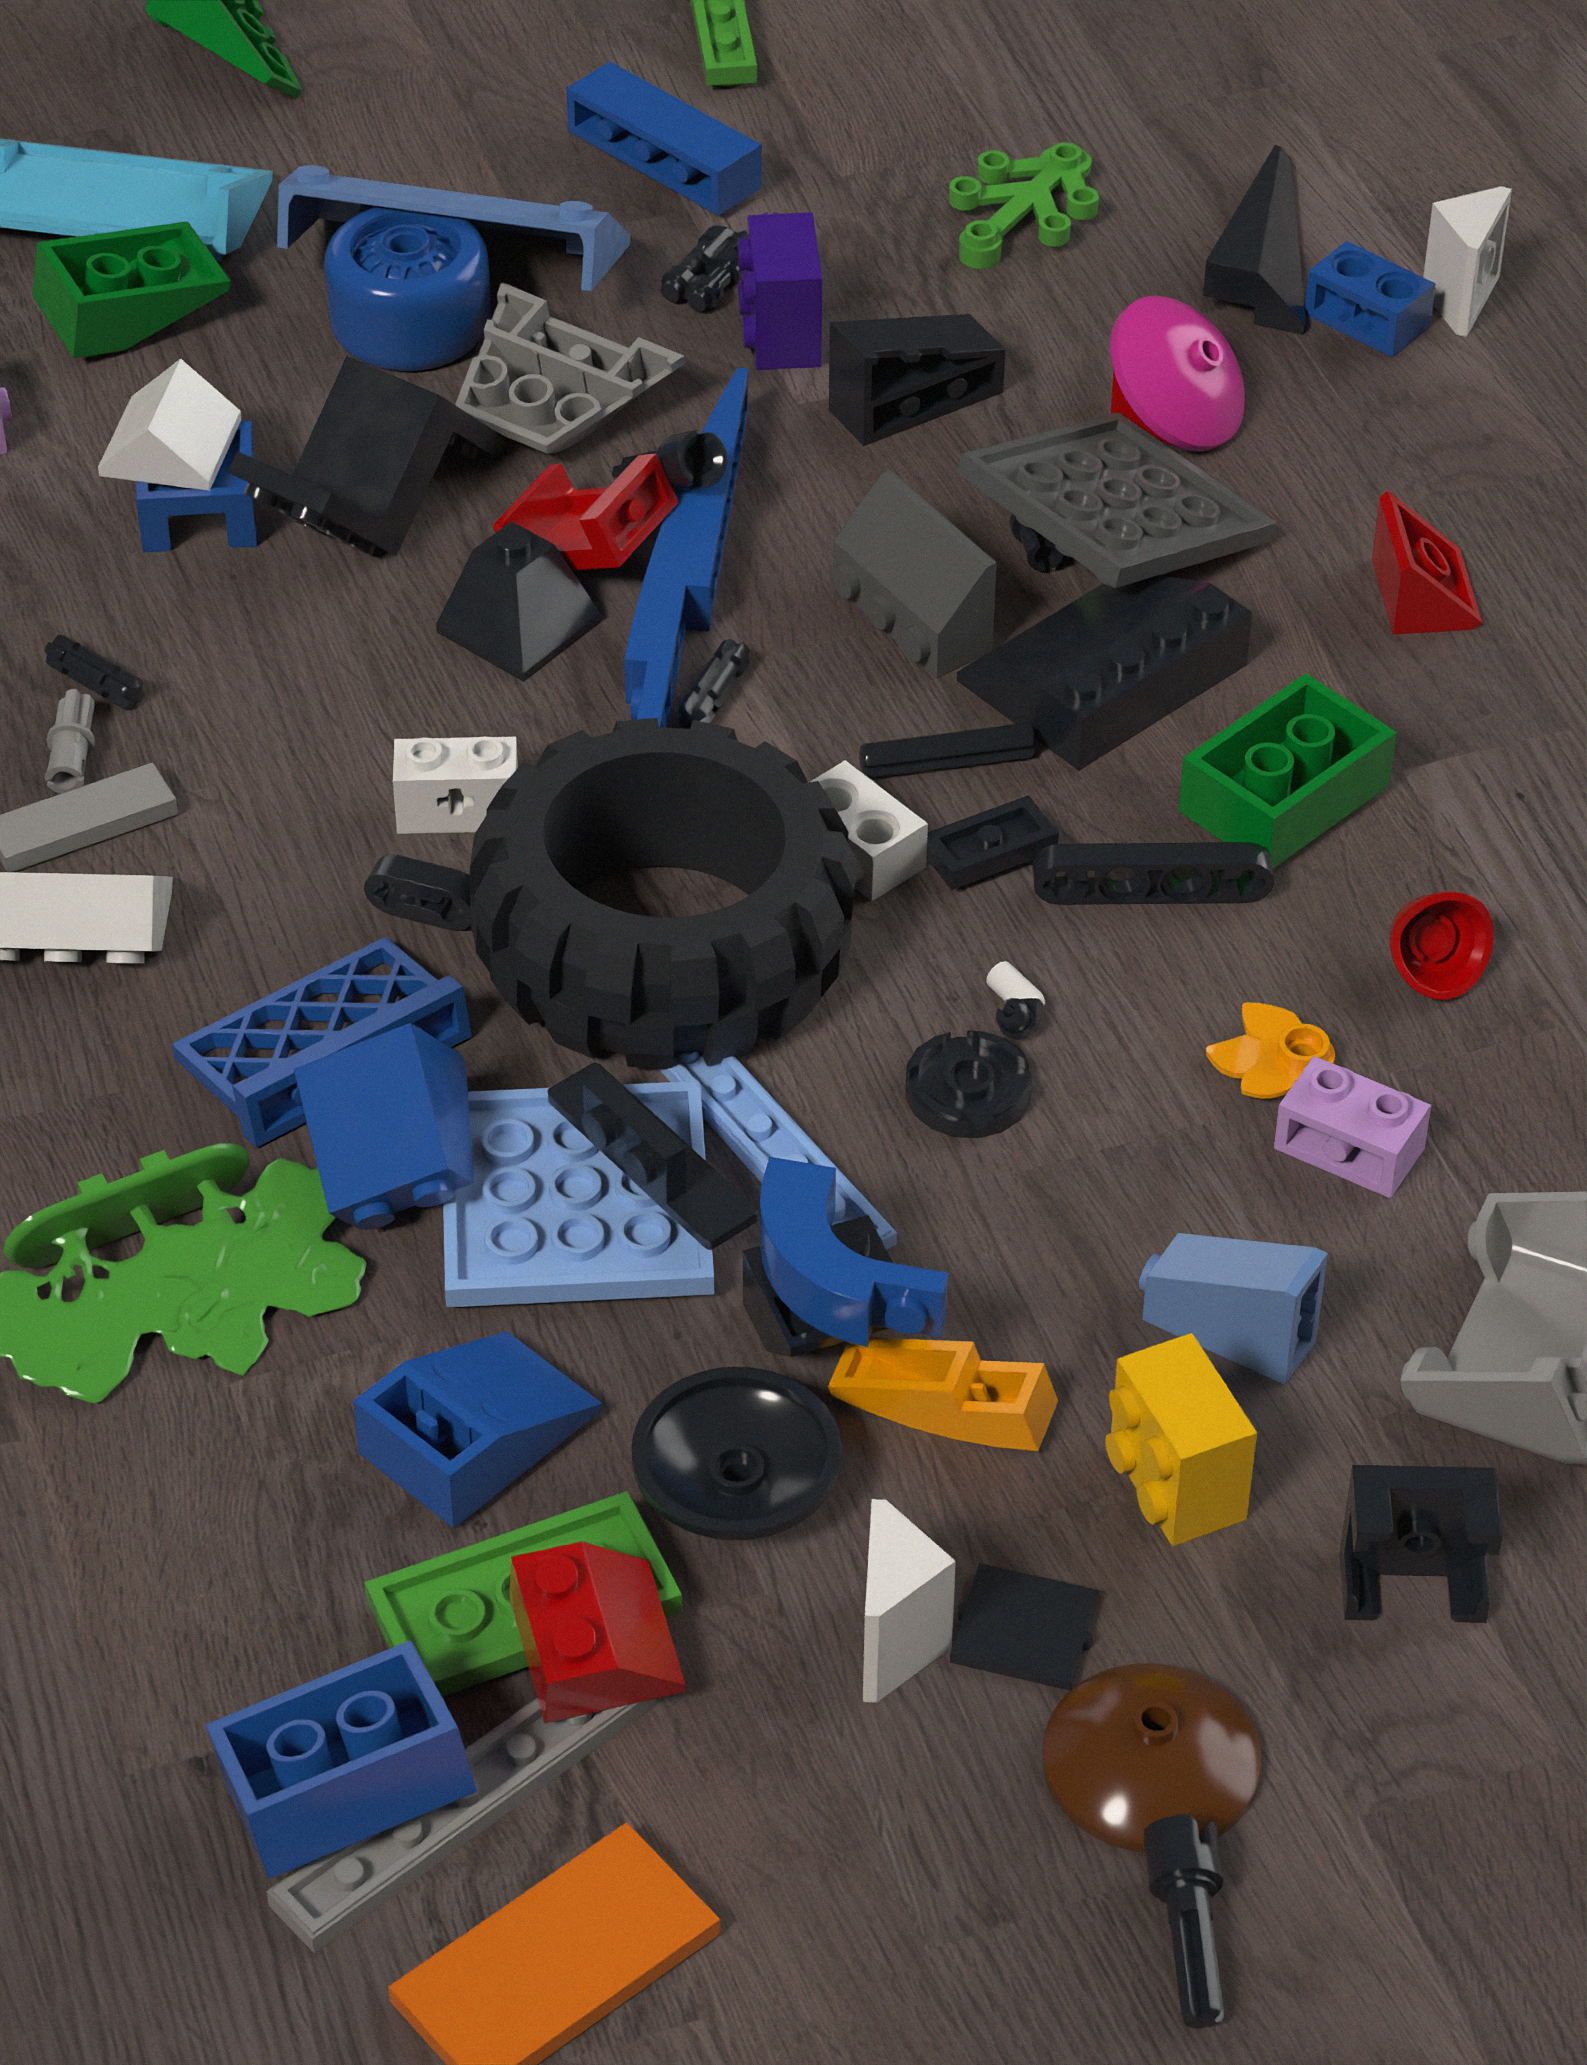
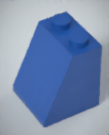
(388, 1125)

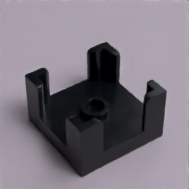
(1420, 1526)

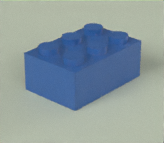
(341, 1758)

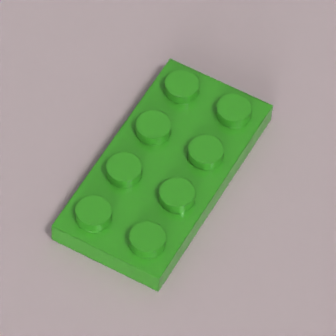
(460, 1601)

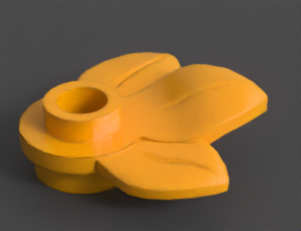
(1271, 1051)

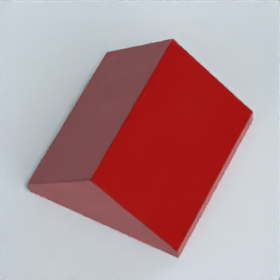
(1420, 573)

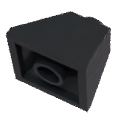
(517, 603)

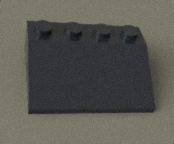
(1113, 663)

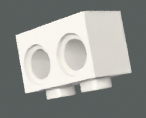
(882, 831)

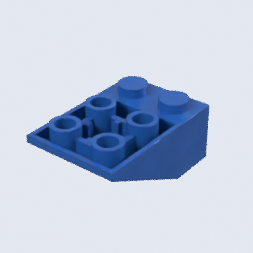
(468, 1421)

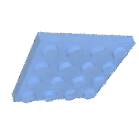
(559, 1215)

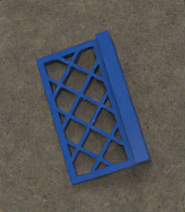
(270, 1097)

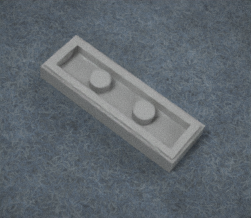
(84, 817)

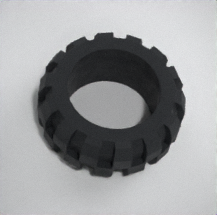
(662, 981)

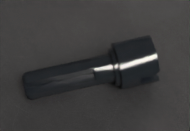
(688, 460)
(1186, 1877)

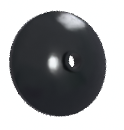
(729, 1429)

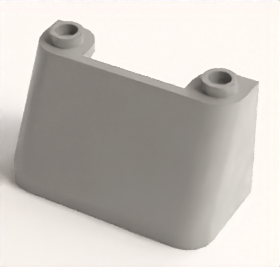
(1524, 1341)

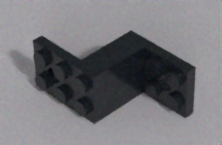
(368, 459)

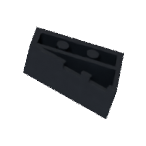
(909, 371)

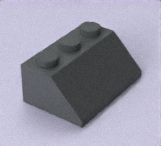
(916, 577)

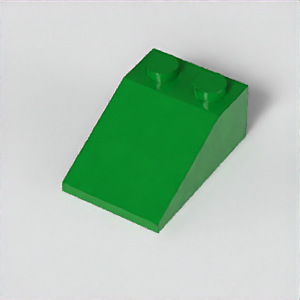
(123, 284)

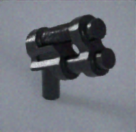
(716, 258)

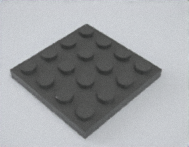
(1116, 499)

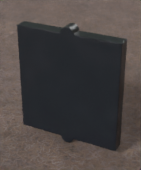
(1024, 1626)

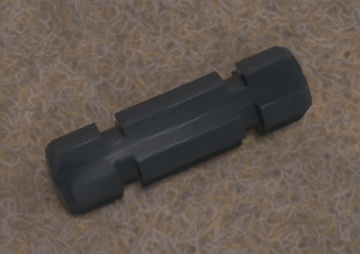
(94, 672)
(714, 683)

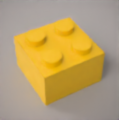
(1181, 1440)

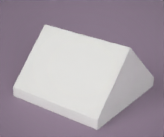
(1466, 253)
(172, 432)
(905, 1602)

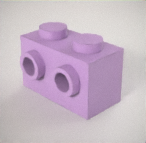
(1352, 1126)

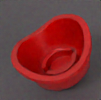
(1441, 943)

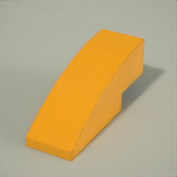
(948, 1391)

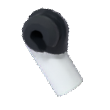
(1022, 1001)

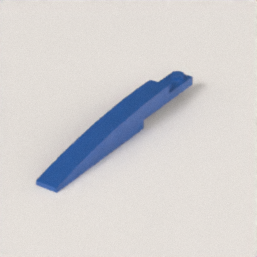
(684, 570)

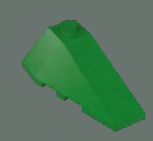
(232, 33)

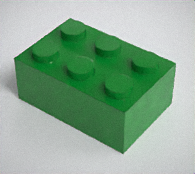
(1287, 769)

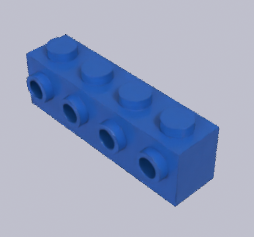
(664, 138)

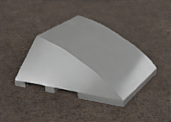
(551, 379)

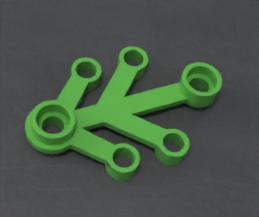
(1057, 168)

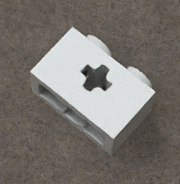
(448, 781)

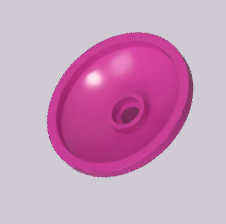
(1178, 373)

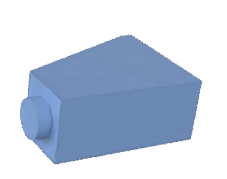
(1238, 1299)

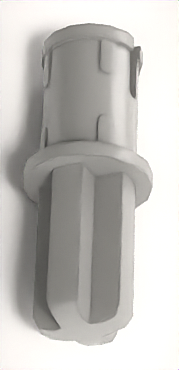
(70, 742)

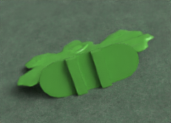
(188, 1282)

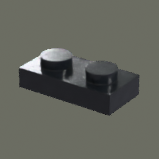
(989, 842)

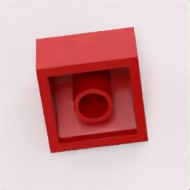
(592, 1630)

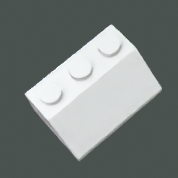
(83, 914)

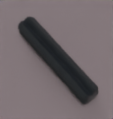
(947, 750)

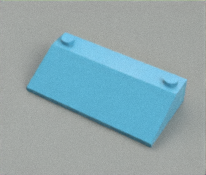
(108, 191)

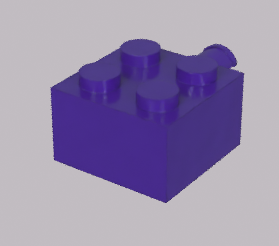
(781, 291)

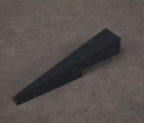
(1260, 253)

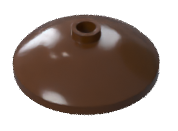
(1122, 1776)

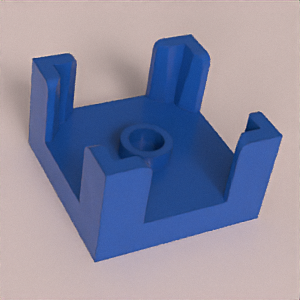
(226, 496)

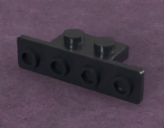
(653, 1156)

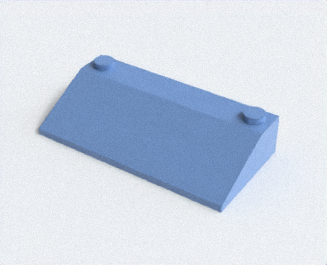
(316, 195)

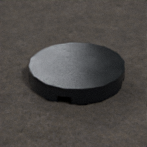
(968, 1084)

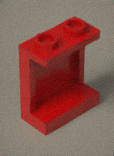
(596, 524)

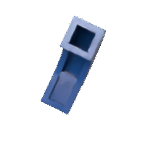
(826, 1279)

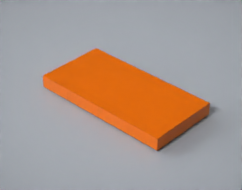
(556, 1957)

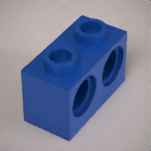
(1369, 298)

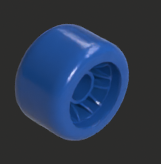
(407, 288)

